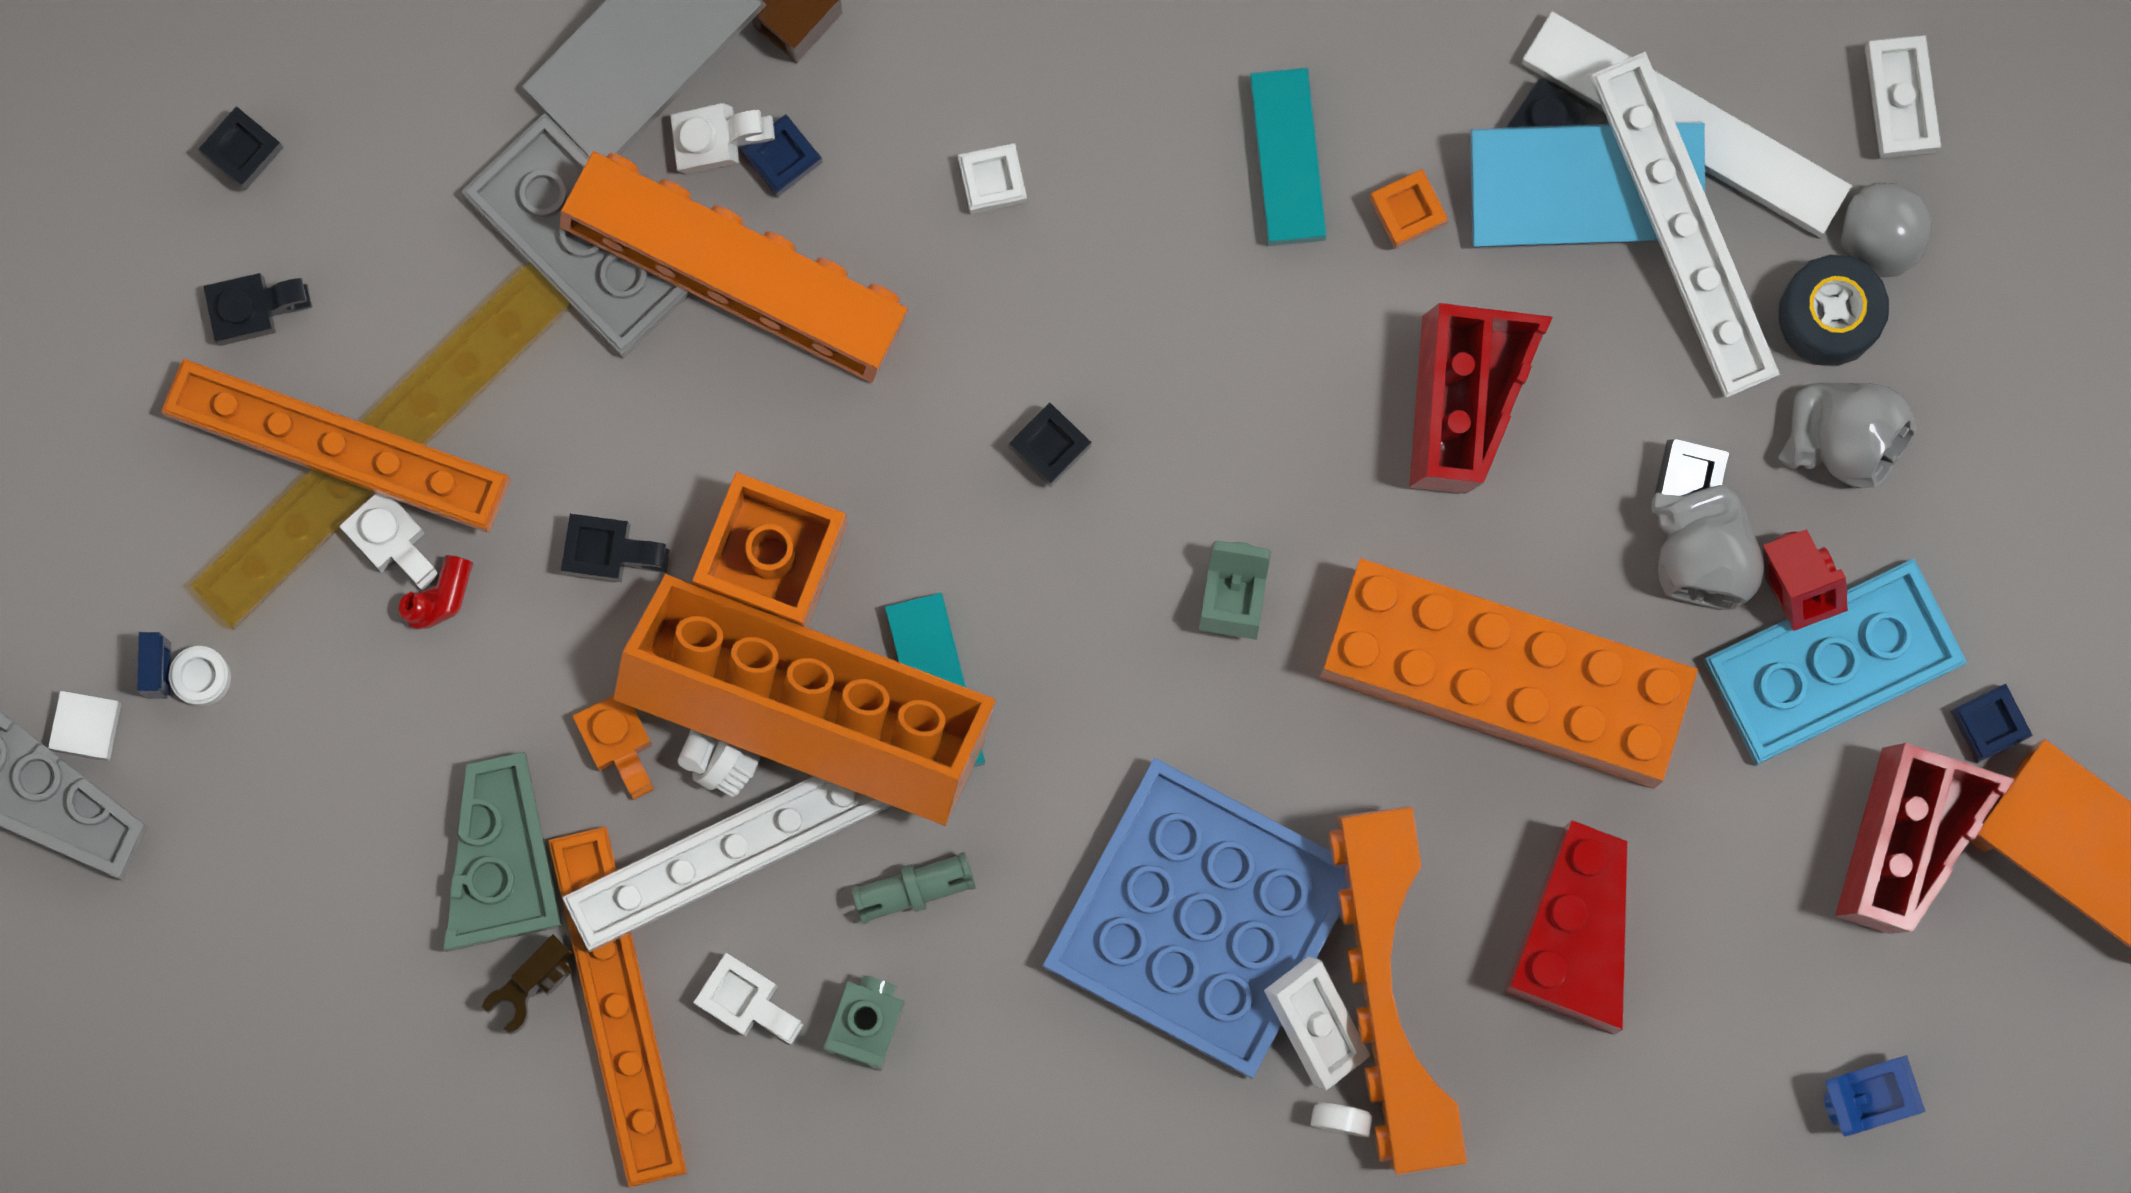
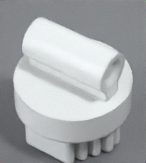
(717, 763)

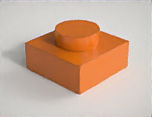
(1408, 208)

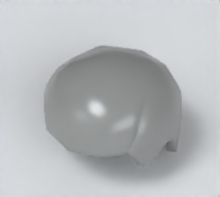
(1886, 228)

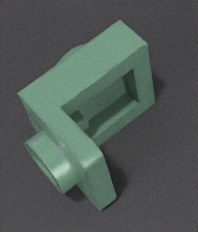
(1235, 589)

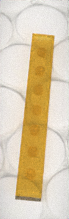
(413, 411)

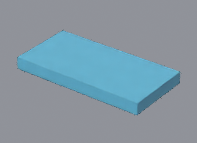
(1560, 185)
(1812, 679)

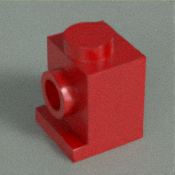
(1804, 579)

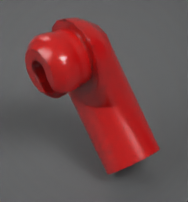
(440, 601)

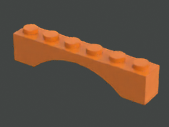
(1380, 864)

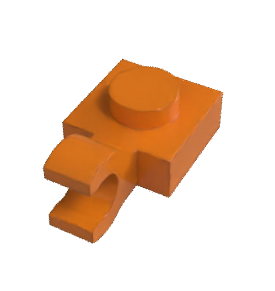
(615, 737)

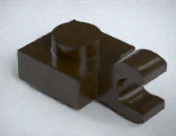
(541, 971)

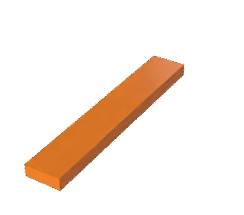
(336, 445)
(621, 1025)

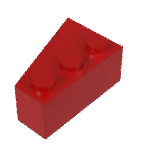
(1466, 390)
(1912, 834)
(1577, 932)

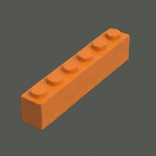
(733, 265)

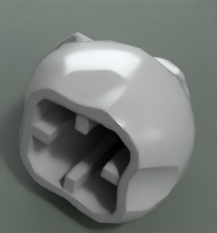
(1850, 429)
(1708, 549)

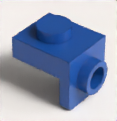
(1873, 1096)

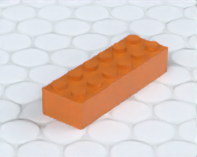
(1509, 674)
(804, 699)

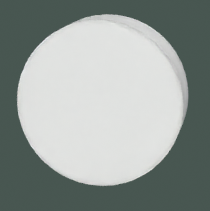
(199, 676)
(1341, 1119)

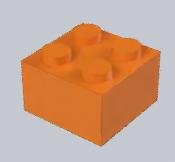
(771, 549)

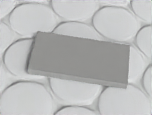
(633, 65)
(524, 202)

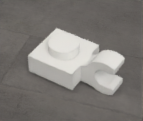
(710, 136)
(388, 535)
(742, 998)

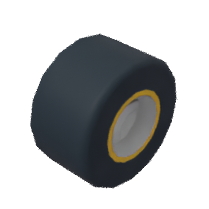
(1846, 292)

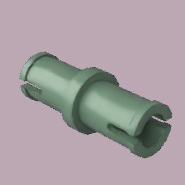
(913, 888)

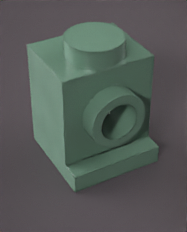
(859, 1045)

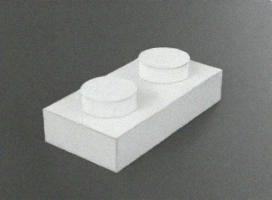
(1902, 96)
(1317, 1023)

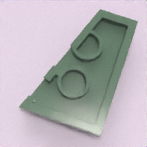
(502, 862)

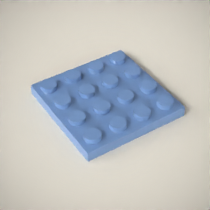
(1199, 917)

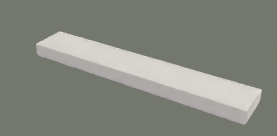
(1732, 148)
(1684, 224)
(714, 858)

